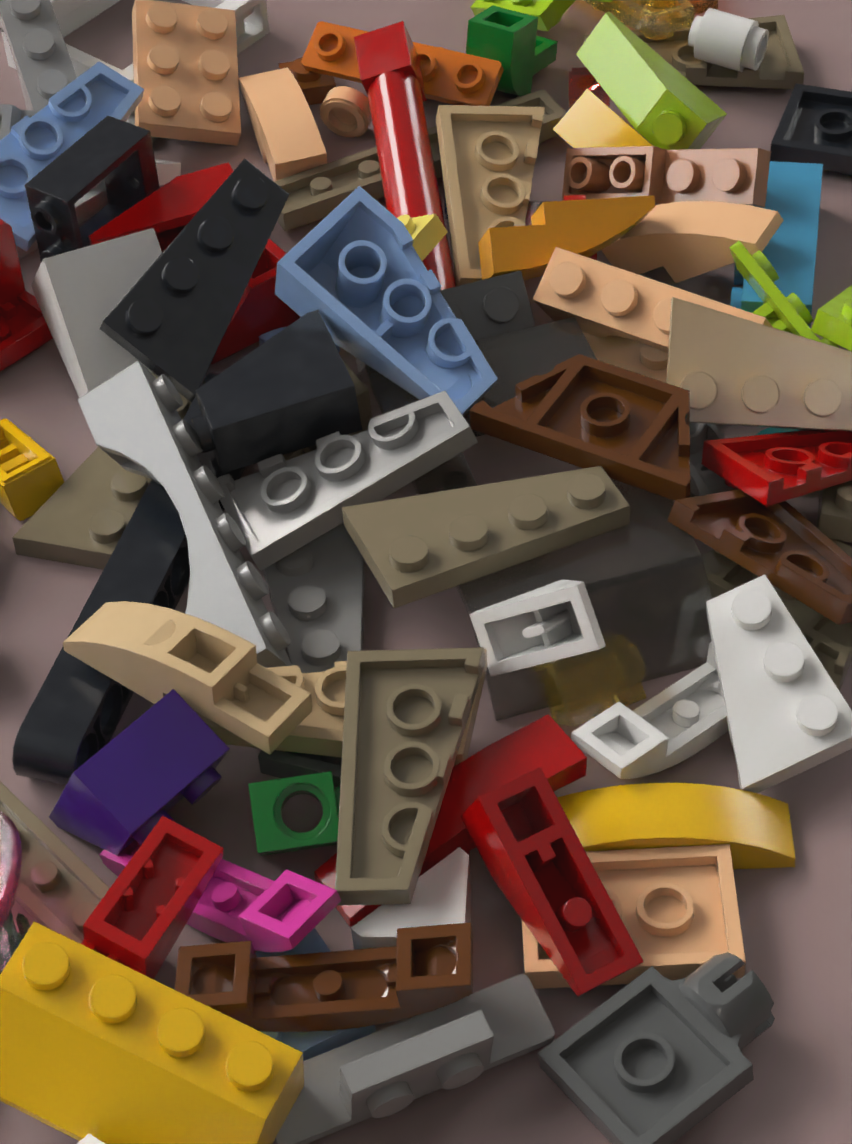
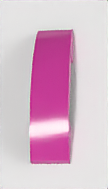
(250, 906)

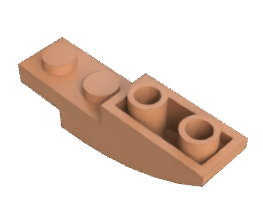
(669, 175)

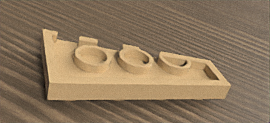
(486, 174)

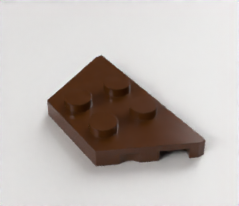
(602, 418)

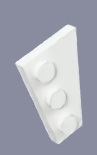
(774, 688)

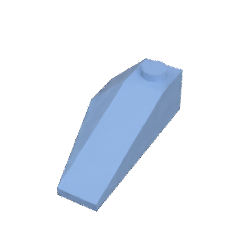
(383, 302)

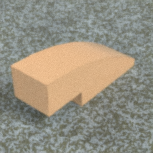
(282, 123)
(692, 237)

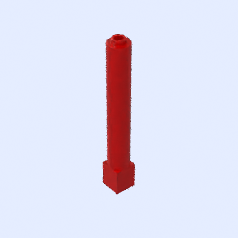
(396, 97)

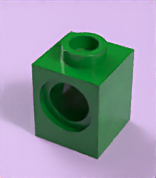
(268, 803)

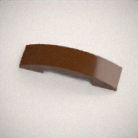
(335, 987)

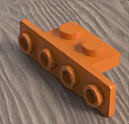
(446, 73)

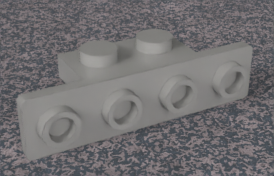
(416, 1058)

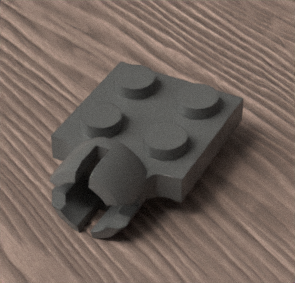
(662, 1051)

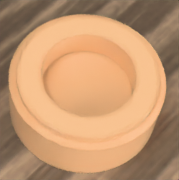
(346, 112)

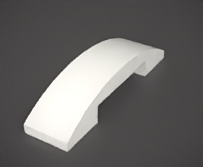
(661, 729)

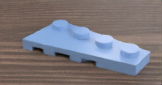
(51, 131)

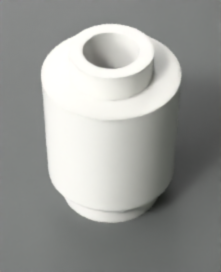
(728, 40)

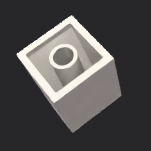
(80, 291)

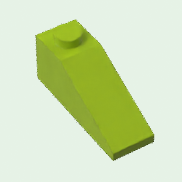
(648, 89)

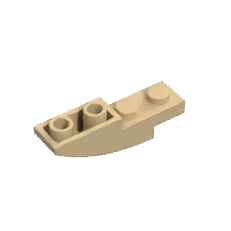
(208, 666)

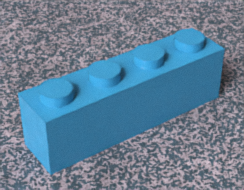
(796, 195)

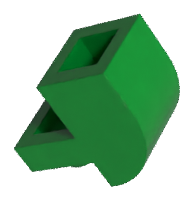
(512, 41)

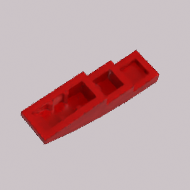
(530, 747)
(153, 898)

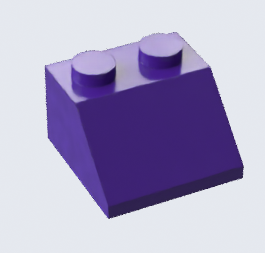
(141, 776)

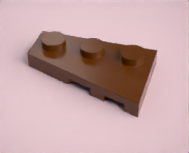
(773, 544)

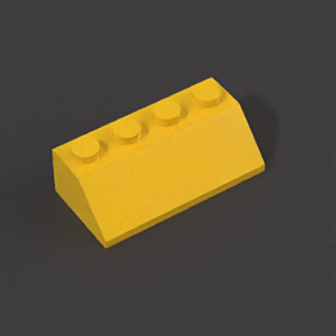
(130, 1057)

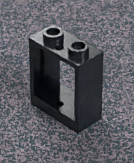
(107, 152)

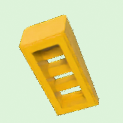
(26, 472)

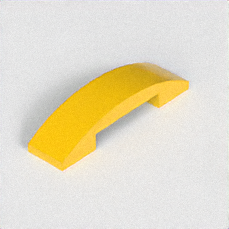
(684, 816)

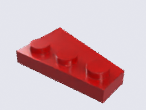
(781, 464)

